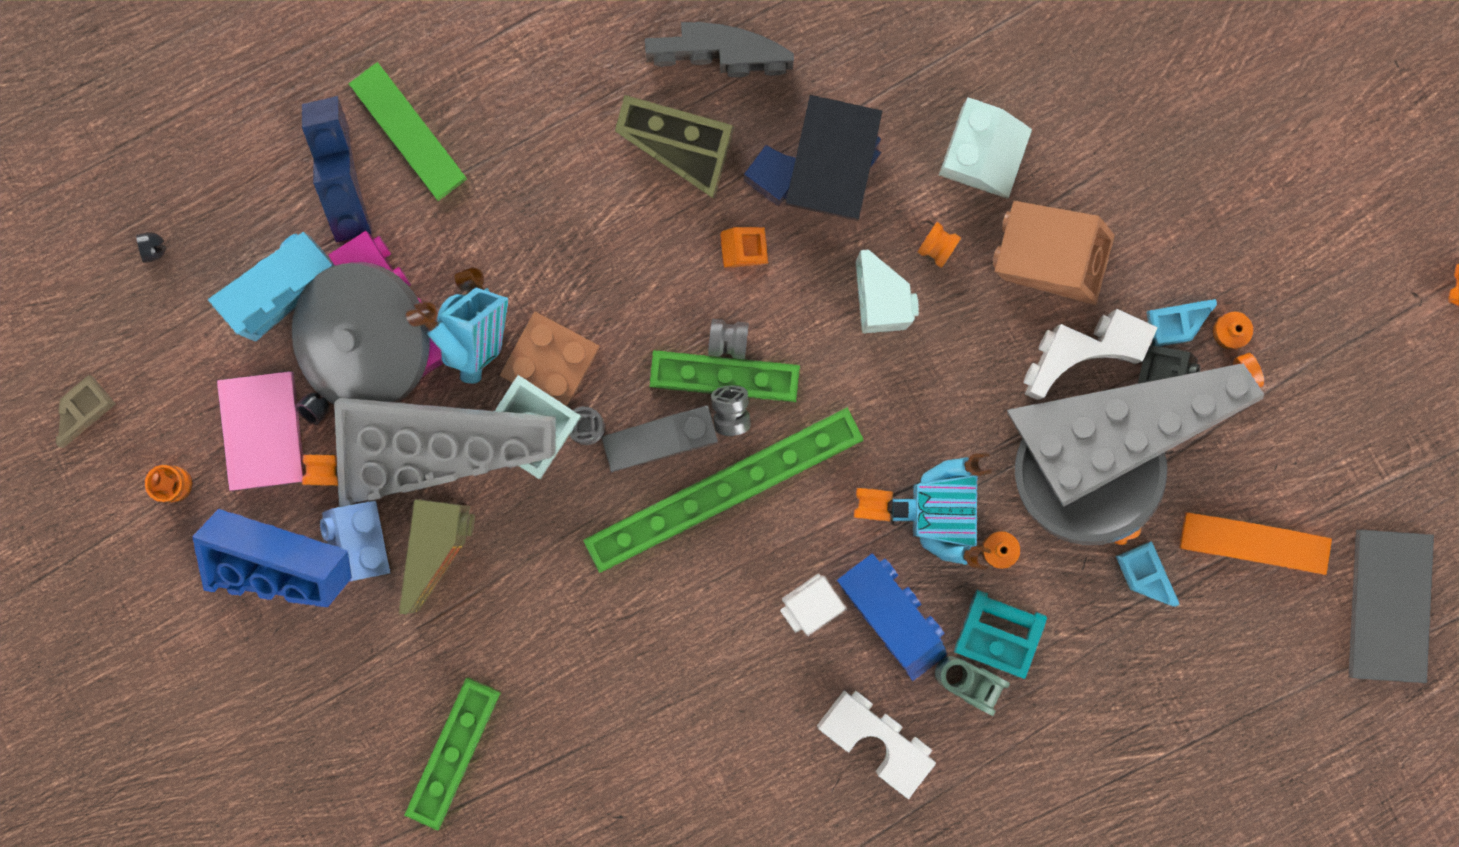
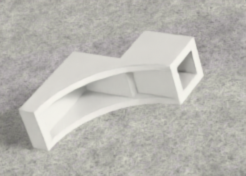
(1118, 338)

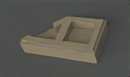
(81, 409)

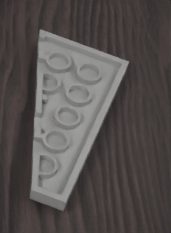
(1110, 432)
(415, 446)

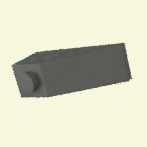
(660, 439)

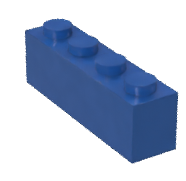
(269, 561)

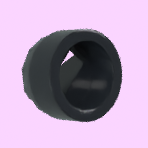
(150, 246)
(313, 408)

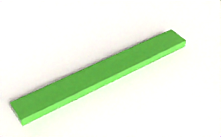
(723, 490)

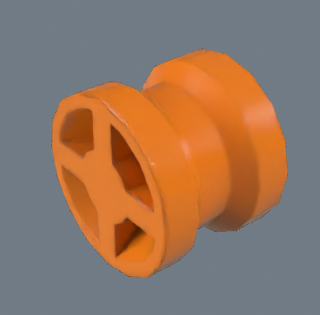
(939, 244)
(320, 470)
(873, 504)

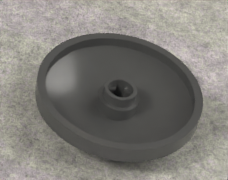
(356, 334)
(1099, 516)

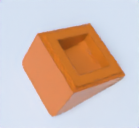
(744, 246)

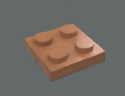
(551, 358)

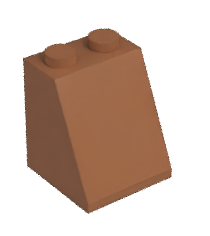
(1054, 251)

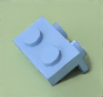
(359, 532)

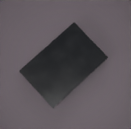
(834, 157)

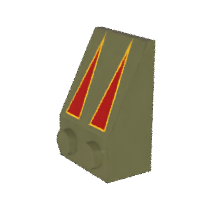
(434, 542)

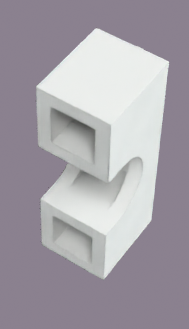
(811, 605)
(905, 761)

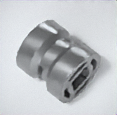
(728, 339)
(731, 415)
(590, 428)

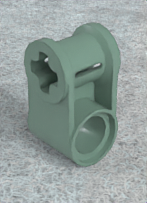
(976, 686)

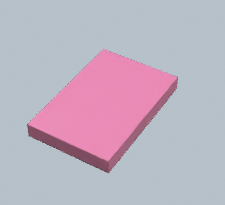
(261, 431)

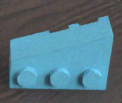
(271, 287)

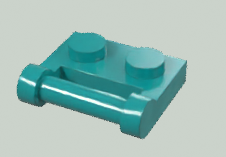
(997, 646)

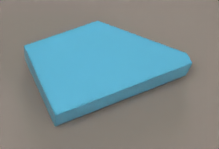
(1179, 322)
(1146, 574)

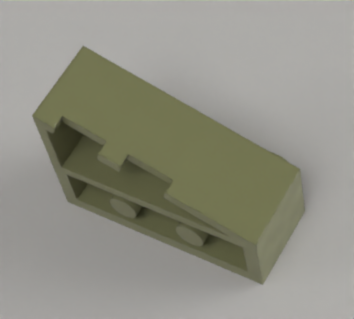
(680, 140)

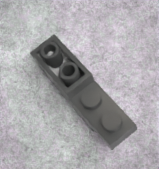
(734, 47)

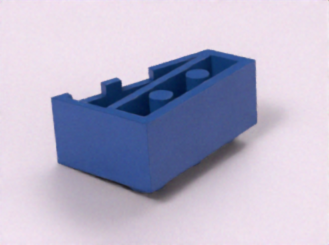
(894, 615)

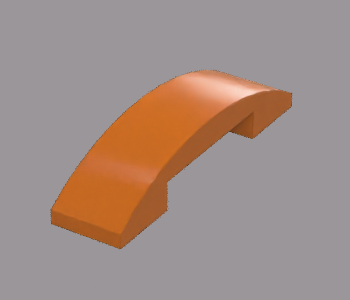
(1255, 543)

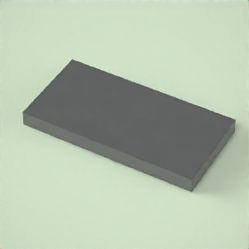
(1391, 606)

